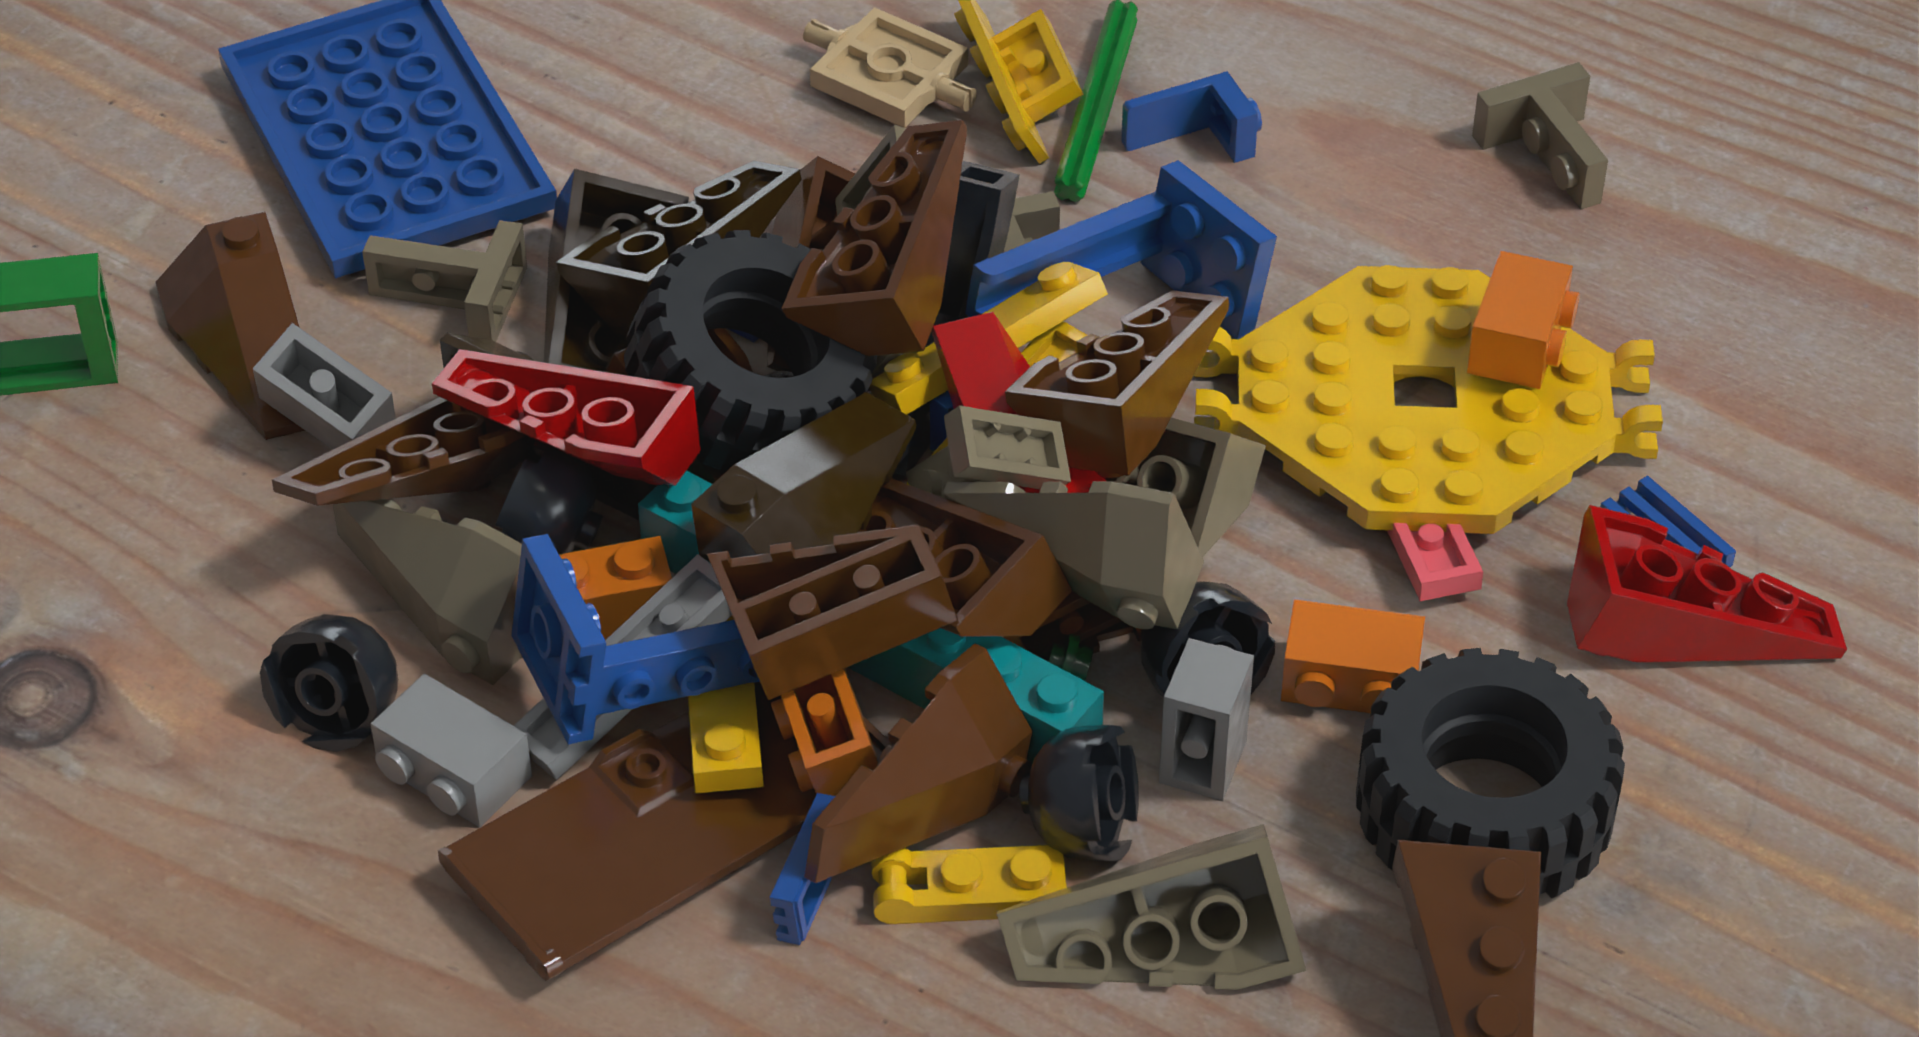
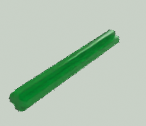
(1096, 102)

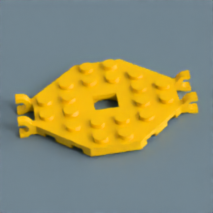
(1324, 403)

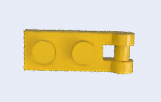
(962, 882)

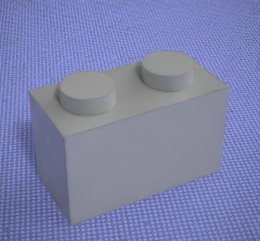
(321, 389)
(1205, 718)
(451, 750)

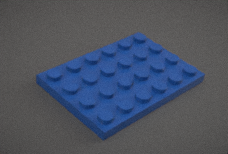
(386, 129)

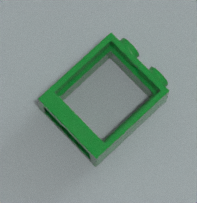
(63, 359)

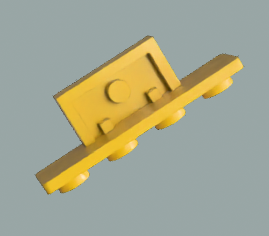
(1026, 70)

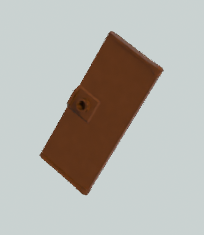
(625, 841)

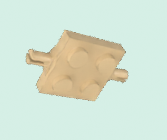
(889, 67)

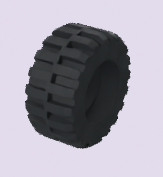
(742, 288)
(1500, 713)

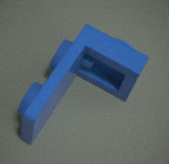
(1194, 106)

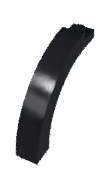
(978, 233)

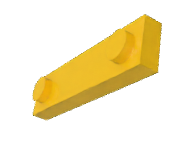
(1057, 295)
(725, 739)

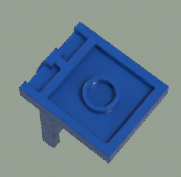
(1179, 233)
(584, 676)

